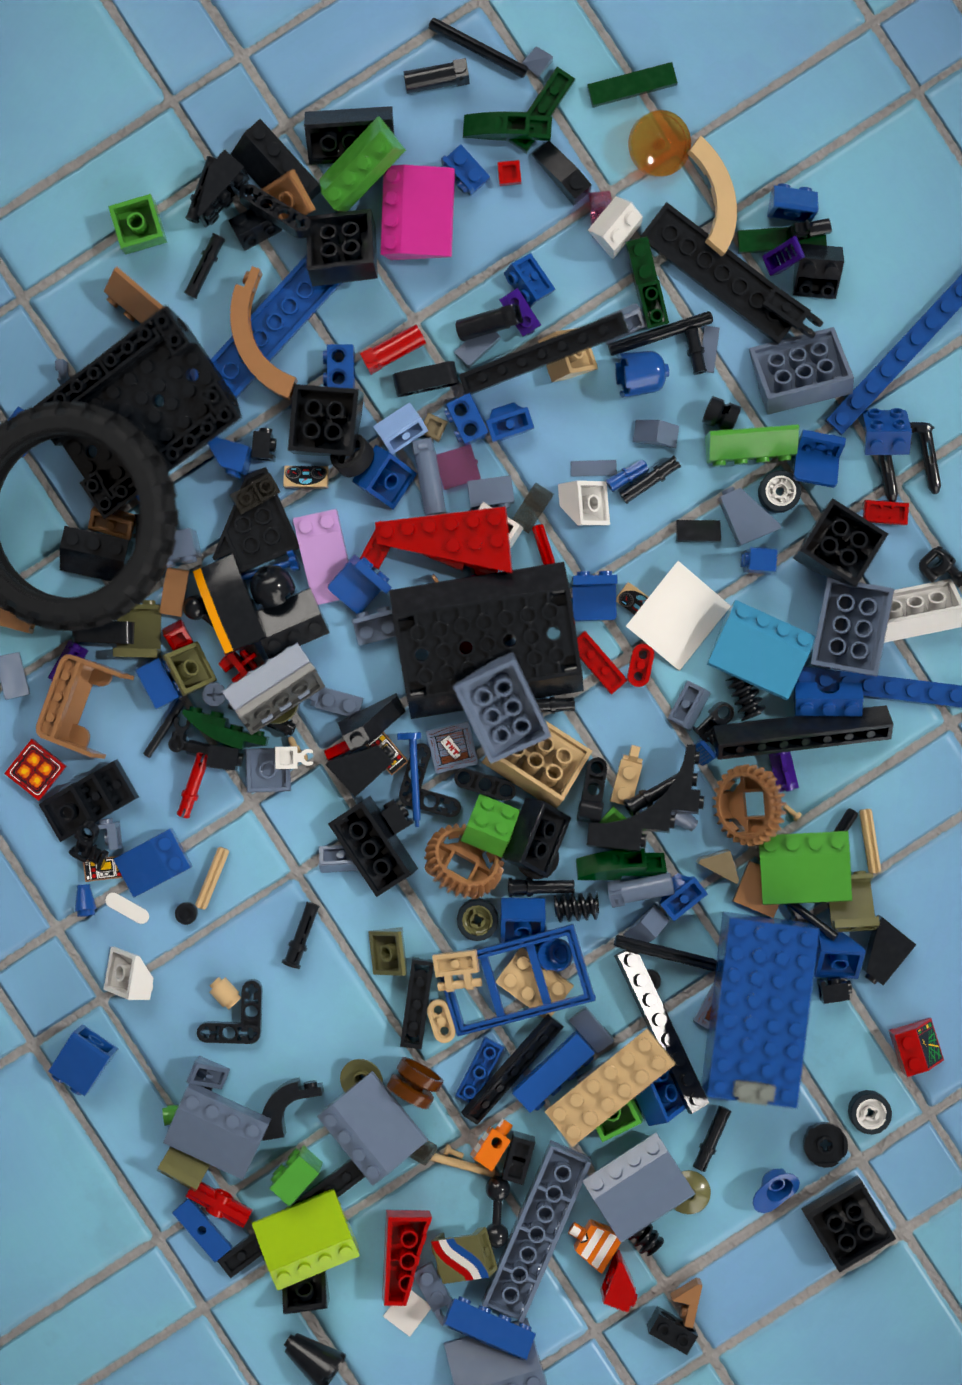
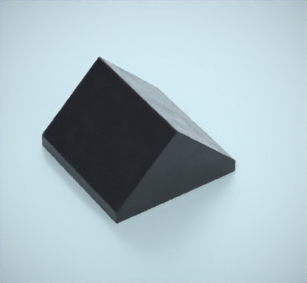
(306, 1295)

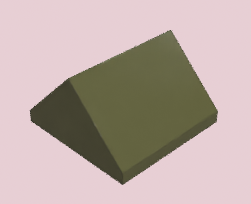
(189, 668)
(388, 952)

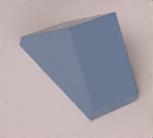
(656, 433)
(648, 925)
(208, 1073)

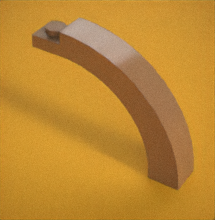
(240, 317)

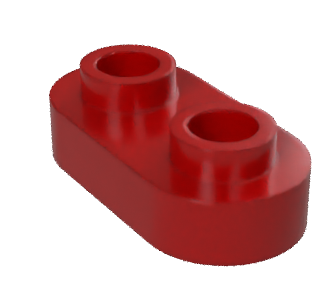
(640, 665)

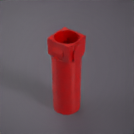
(392, 349)

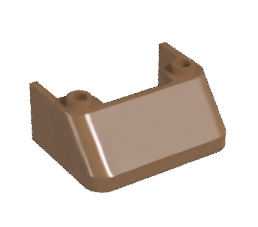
(67, 700)

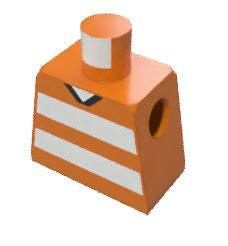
(490, 1154)
(595, 1243)

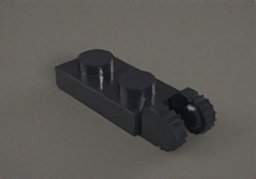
(791, 311)

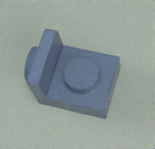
(113, 834)

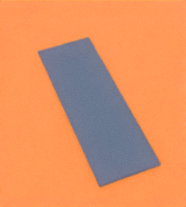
(710, 343)
(593, 468)

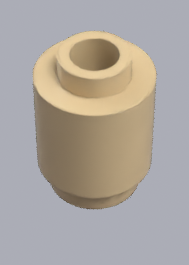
(224, 992)

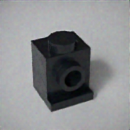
(263, 445)
(396, 816)
(834, 990)

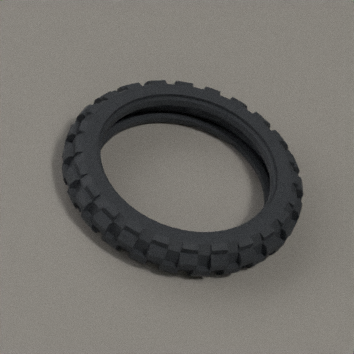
(157, 516)

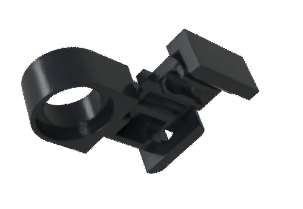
(705, 729)
(85, 845)

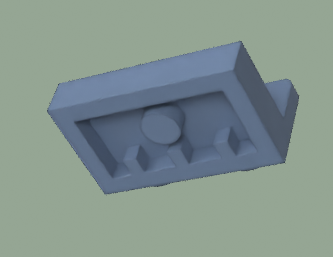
(374, 627)

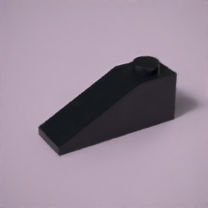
(563, 172)
(370, 722)

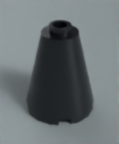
(314, 1359)

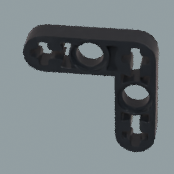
(423, 792)
(246, 1021)

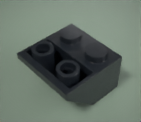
(818, 271)

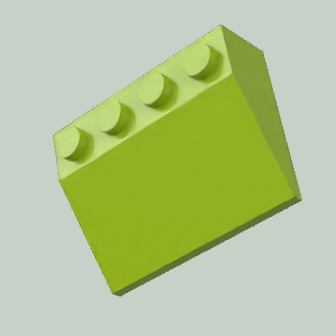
(305, 1239)

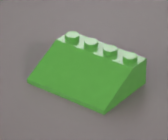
(806, 868)

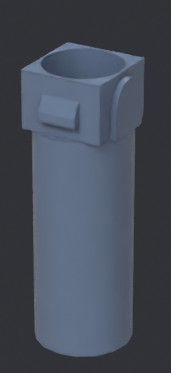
(640, 889)

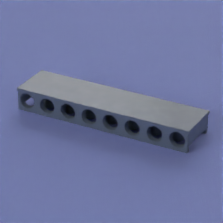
(536, 1230)

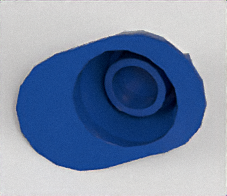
(774, 1190)

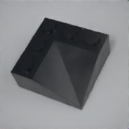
(342, 247)
(324, 420)
(840, 544)
(848, 1223)

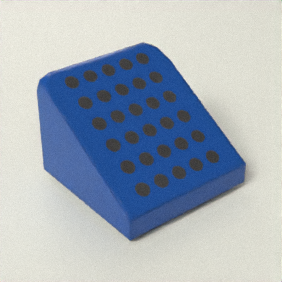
(706, 752)

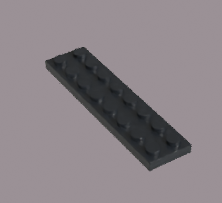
(722, 276)

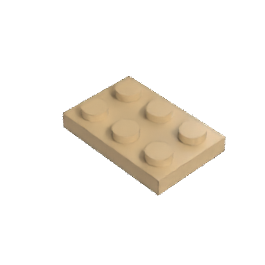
(521, 983)

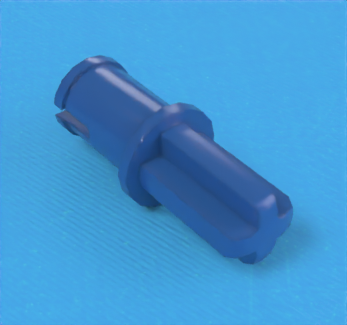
(627, 475)

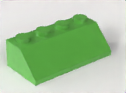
(360, 166)
(752, 444)

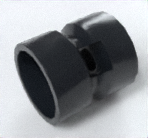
(721, 414)

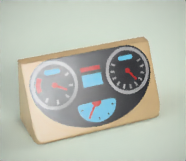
(306, 477)
(631, 598)

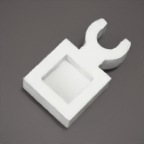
(288, 757)

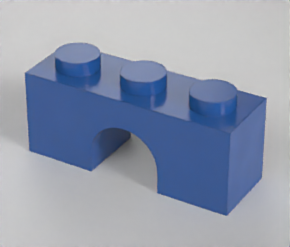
(813, 702)

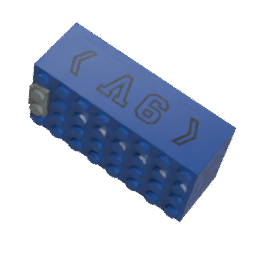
(760, 1010)

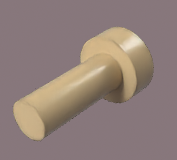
(796, 815)
(448, 1150)

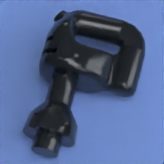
(945, 564)

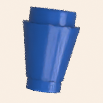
(85, 901)

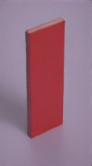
(336, 750)

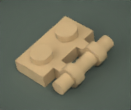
(457, 963)

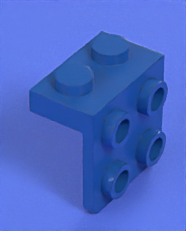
(887, 432)
(818, 458)
(358, 584)
(594, 596)

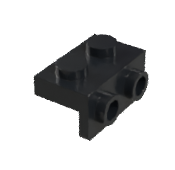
(253, 228)

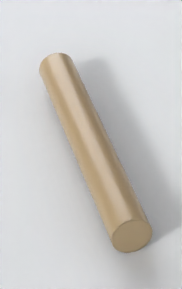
(461, 1164)

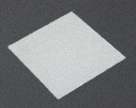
(678, 615)

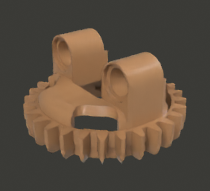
(733, 805)
(439, 855)

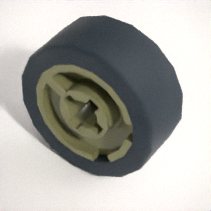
(481, 930)

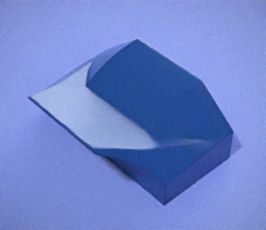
(509, 422)
(687, 894)

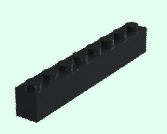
(800, 733)

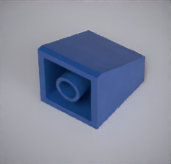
(82, 1060)

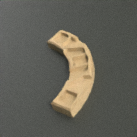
(722, 193)

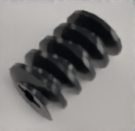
(746, 698)
(576, 907)
(648, 1240)

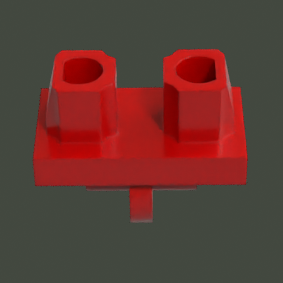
(234, 659)

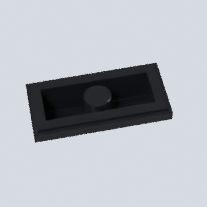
(698, 531)

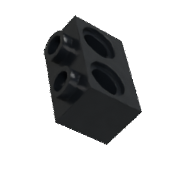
(518, 1157)
(671, 1330)

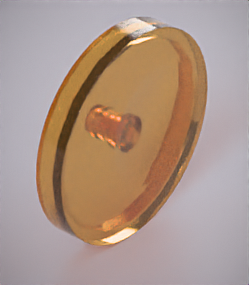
(659, 143)

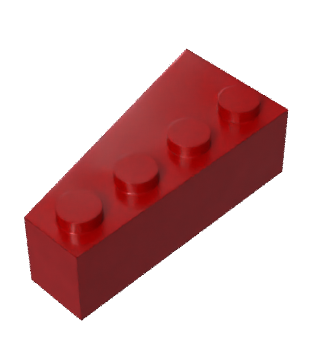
(402, 1250)

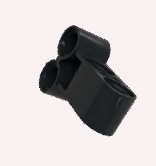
(591, 806)

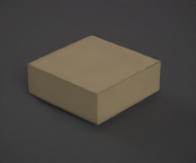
(435, 427)

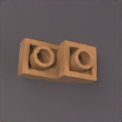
(174, 592)

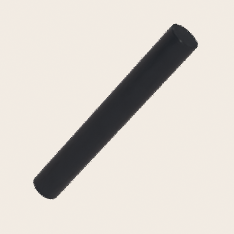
(164, 728)
(829, 932)

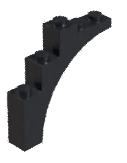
(680, 797)

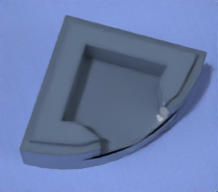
(62, 368)

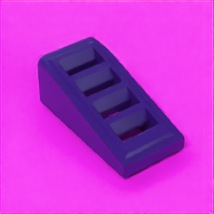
(772, 263)

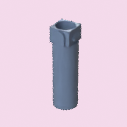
(429, 476)

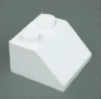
(616, 225)

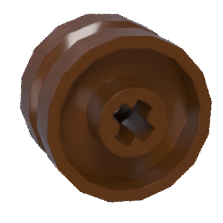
(415, 1083)

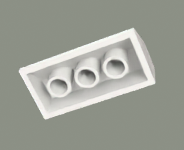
(924, 610)

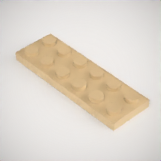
(610, 1087)

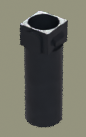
(437, 76)
(488, 322)

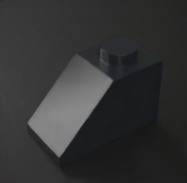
(224, 757)

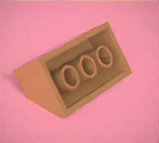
(130, 296)

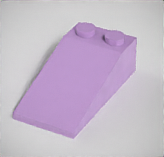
(321, 551)

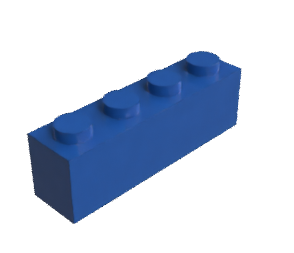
(553, 1071)
(488, 1328)

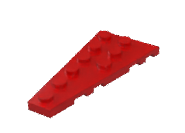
(462, 537)

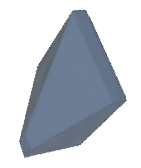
(538, 61)

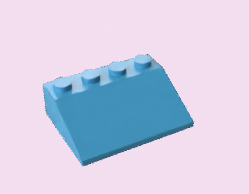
(761, 650)

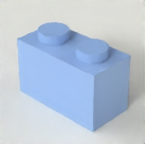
(400, 428)

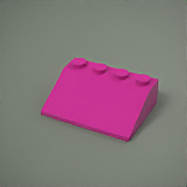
(417, 212)

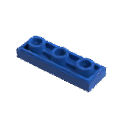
(484, 1059)
(210, 1240)

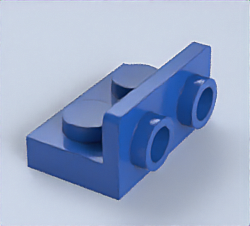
(468, 172)
(529, 279)

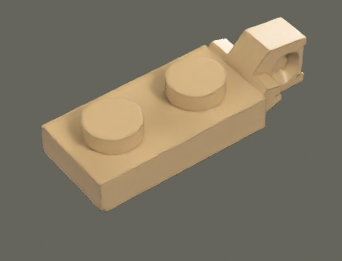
(627, 776)

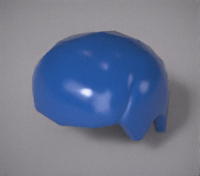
(555, 955)

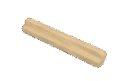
(870, 841)
(212, 878)

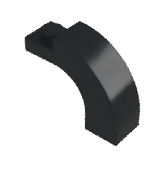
(281, 1099)

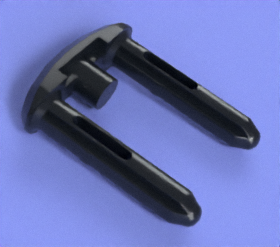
(932, 472)

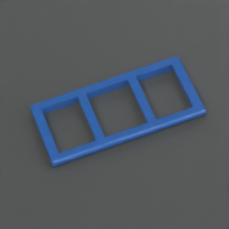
(548, 1006)

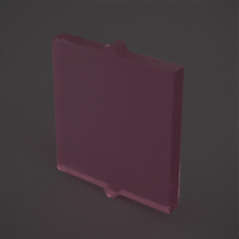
(457, 467)

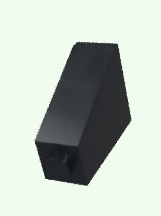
(361, 767)
(885, 952)

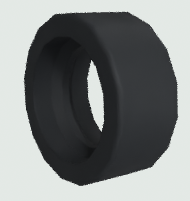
(359, 463)

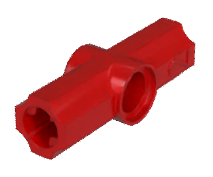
(220, 1204)

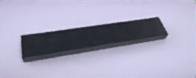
(512, 1069)

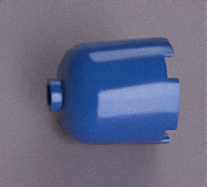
(640, 373)

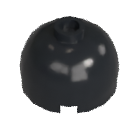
(271, 586)

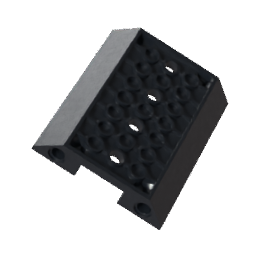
(126, 381)
(483, 613)

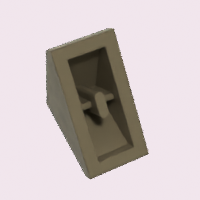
(720, 863)

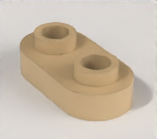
(441, 1020)

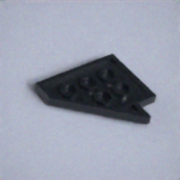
(257, 534)

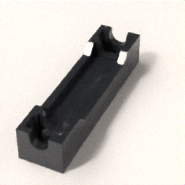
(416, 1003)

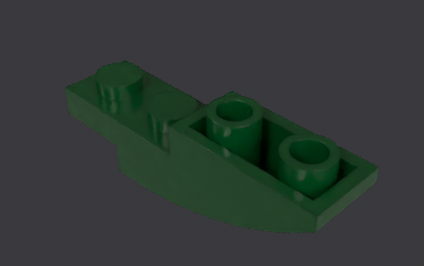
(507, 125)
(646, 282)
(216, 727)
(619, 863)

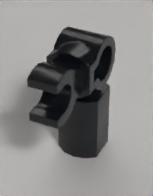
(810, 229)
(178, 741)

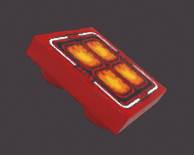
(35, 769)

